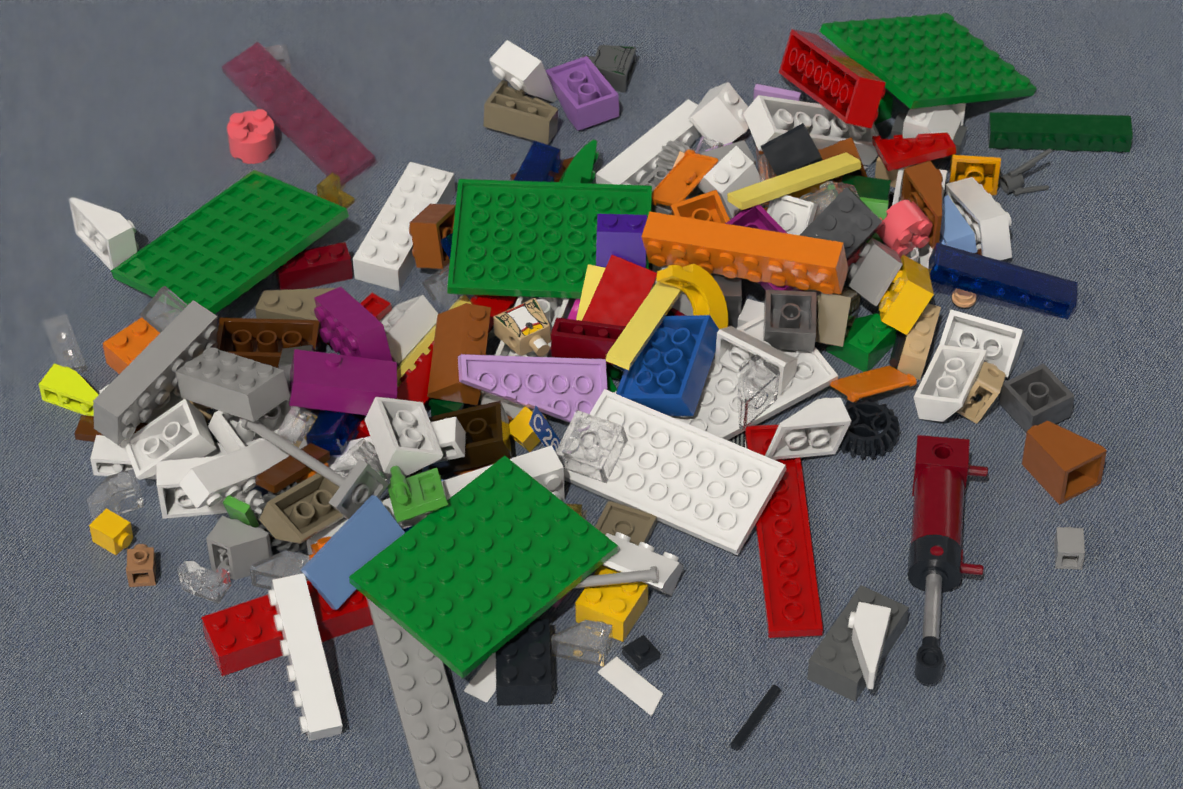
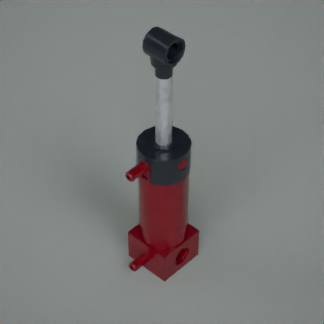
(937, 536)

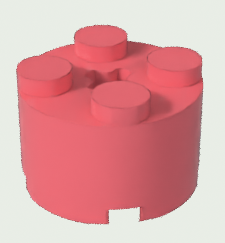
(251, 136)
(905, 227)

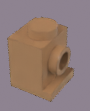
(141, 560)

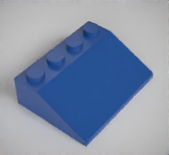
(672, 366)

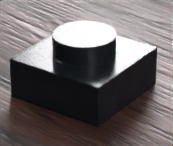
(641, 653)

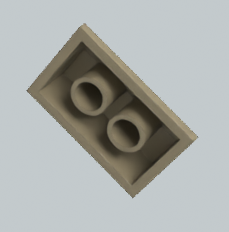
(301, 510)

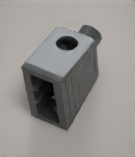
(615, 64)

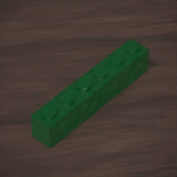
(1059, 132)

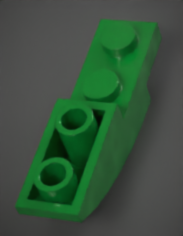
(581, 166)

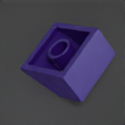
(620, 237)

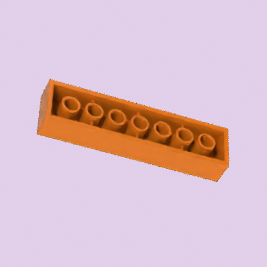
(746, 252)

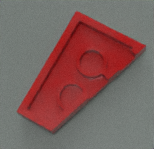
(910, 151)

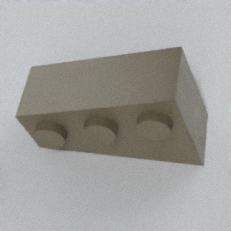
(835, 315)

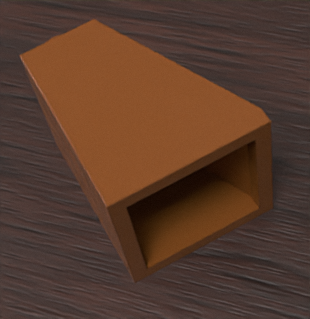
(1062, 461)

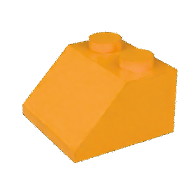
(982, 169)

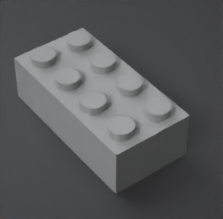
(232, 384)

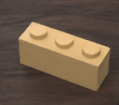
(918, 342)

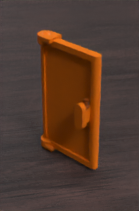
(682, 178)
(872, 382)

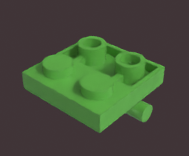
(416, 493)

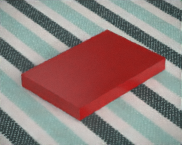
(619, 292)

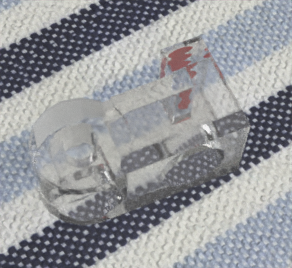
(204, 582)

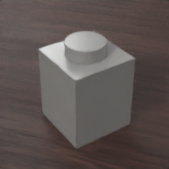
(1069, 548)

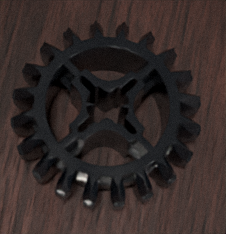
(866, 422)

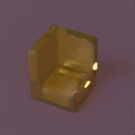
(331, 190)

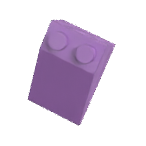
(584, 93)

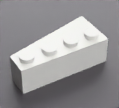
(984, 217)

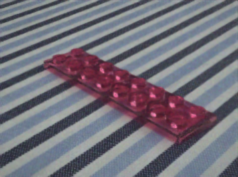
(298, 113)

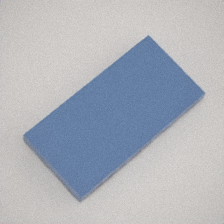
(350, 548)

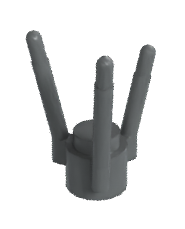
(1014, 180)

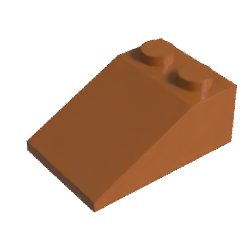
(924, 186)

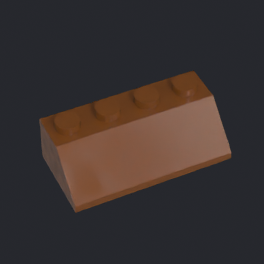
(457, 333)

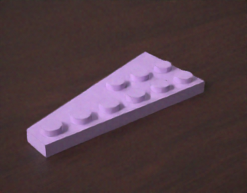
(550, 383)

